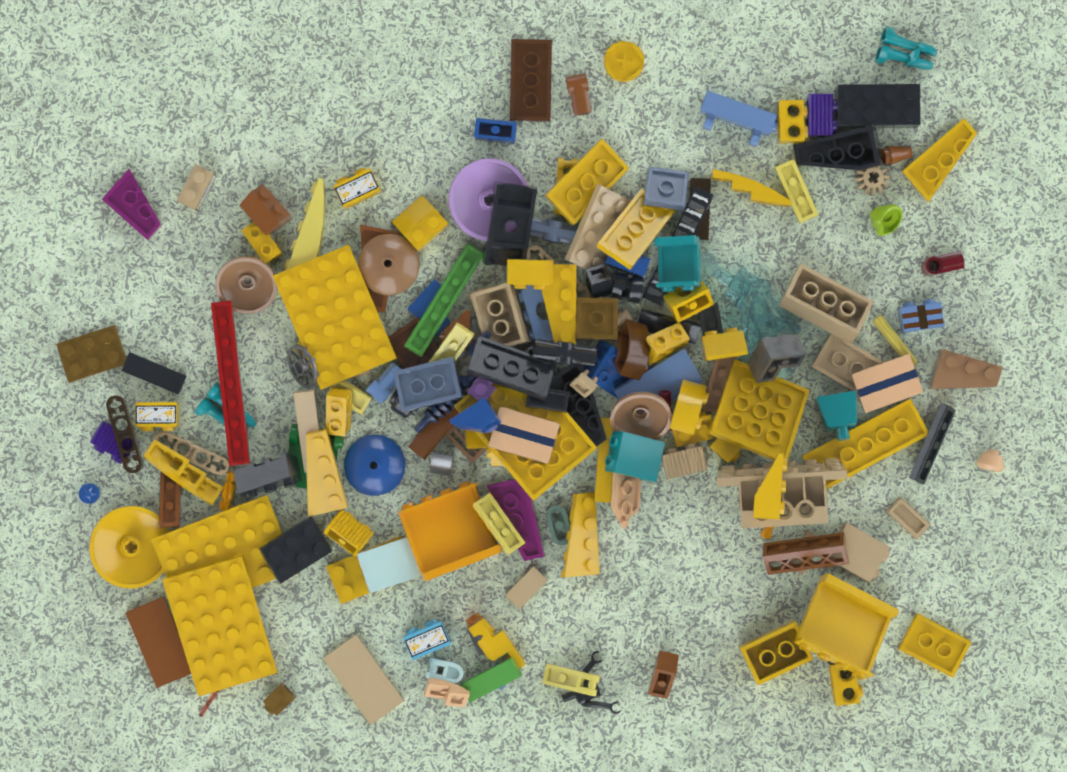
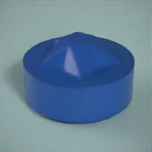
(89, 493)

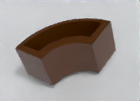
(632, 350)

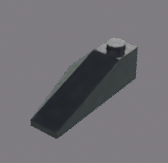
(847, 150)
(581, 409)

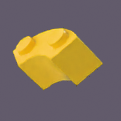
(688, 407)

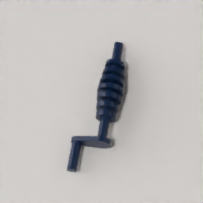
(437, 409)

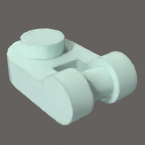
(452, 671)

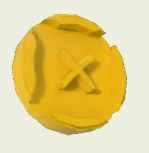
(624, 61)

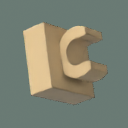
(584, 384)

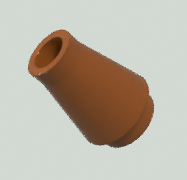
(895, 154)

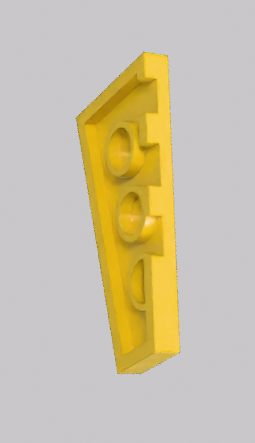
(561, 303)

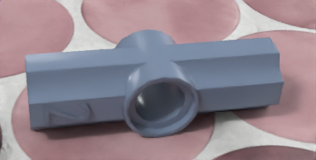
(553, 231)

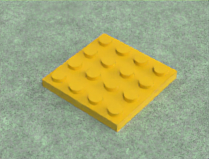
(759, 415)

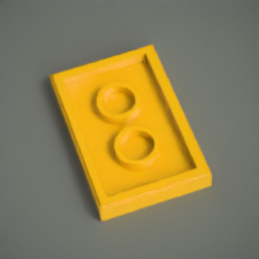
(934, 645)

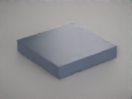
(666, 188)

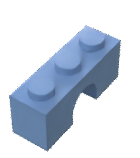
(540, 328)

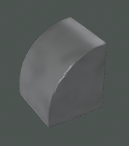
(441, 463)

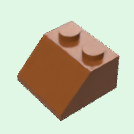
(265, 210)

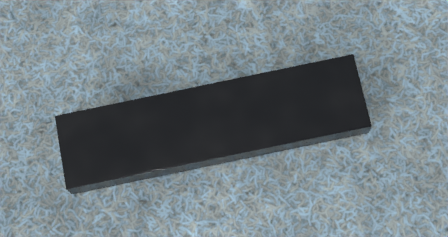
(932, 443)

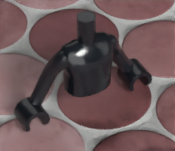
(584, 699)

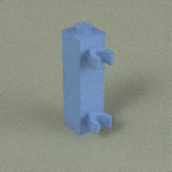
(738, 114)

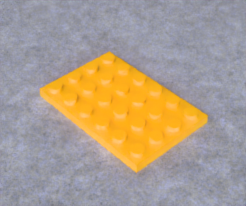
(334, 316)
(568, 450)
(220, 538)
(220, 625)

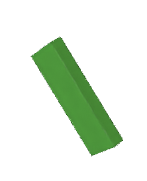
(492, 679)

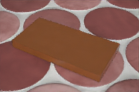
(159, 641)

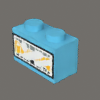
(427, 639)

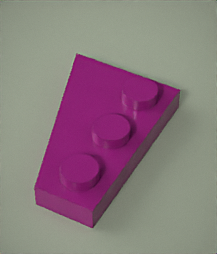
(132, 205)

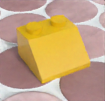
(420, 223)
(723, 345)

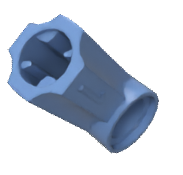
(382, 387)

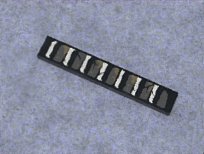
(686, 226)

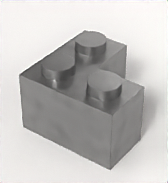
(773, 355)

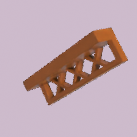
(803, 550)

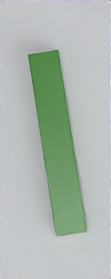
(444, 299)

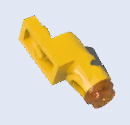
(489, 643)

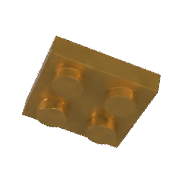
(596, 318)

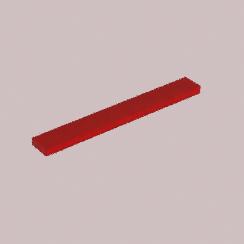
(230, 383)

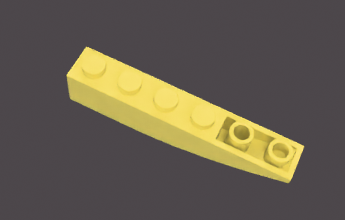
(311, 229)

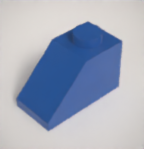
(477, 418)

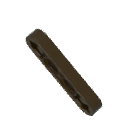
(127, 433)

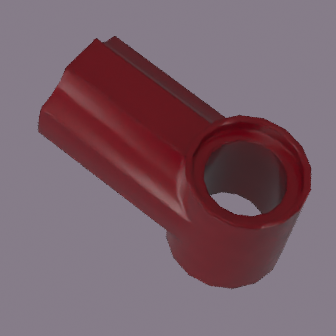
(944, 263)

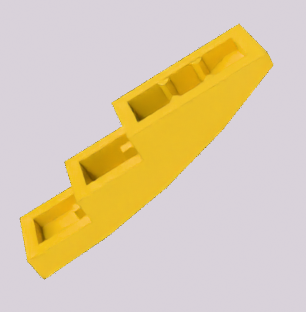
(758, 192)
(182, 472)
(603, 478)

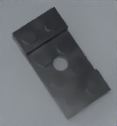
(513, 204)

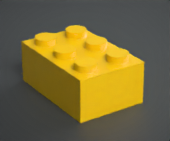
(774, 653)

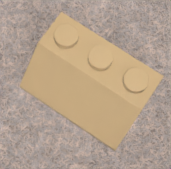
(501, 314)

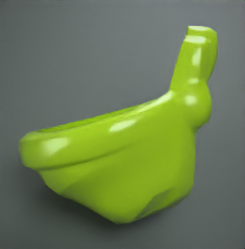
(886, 218)

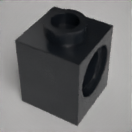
(598, 281)

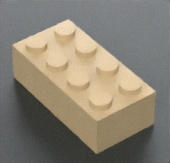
(826, 303)

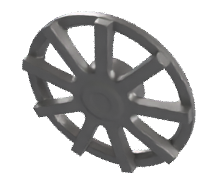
(302, 366)

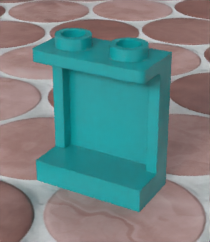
(678, 262)
(634, 456)

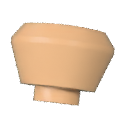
(991, 461)

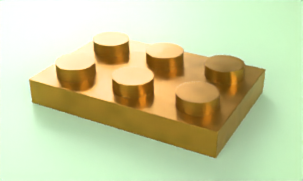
(91, 353)

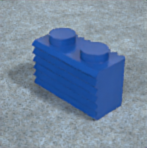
(495, 131)
(638, 269)

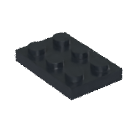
(295, 549)

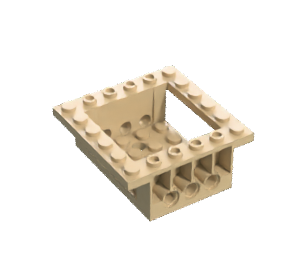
(803, 485)

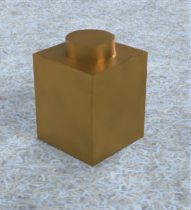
(279, 699)

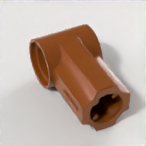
(578, 90)

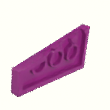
(521, 513)

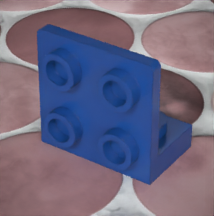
(604, 368)

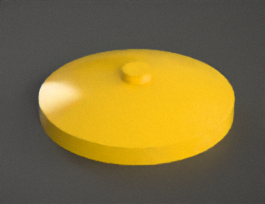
(123, 547)

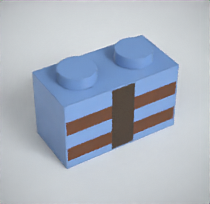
(921, 316)

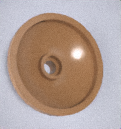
(390, 279)
(246, 296)
(649, 422)

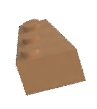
(961, 371)

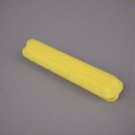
(893, 339)

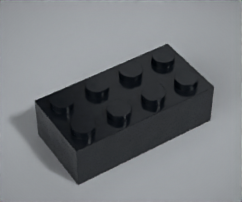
(878, 106)

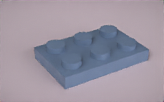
(427, 384)

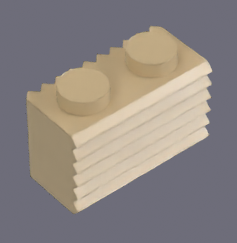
(683, 462)

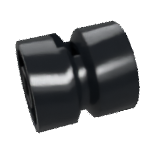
(627, 288)

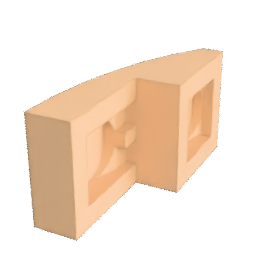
(451, 693)

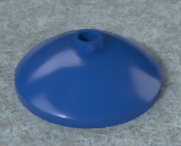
(389, 461)

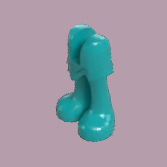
(911, 59)
(209, 408)

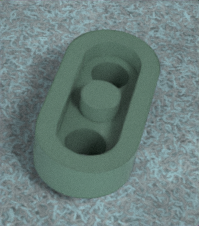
(559, 524)

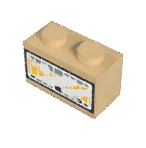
(196, 188)

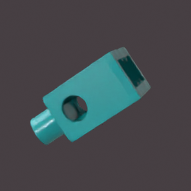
(838, 413)

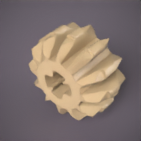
(879, 181)

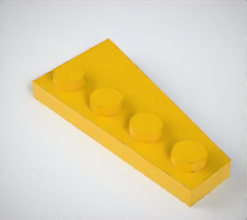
(937, 161)
(324, 483)
(582, 546)

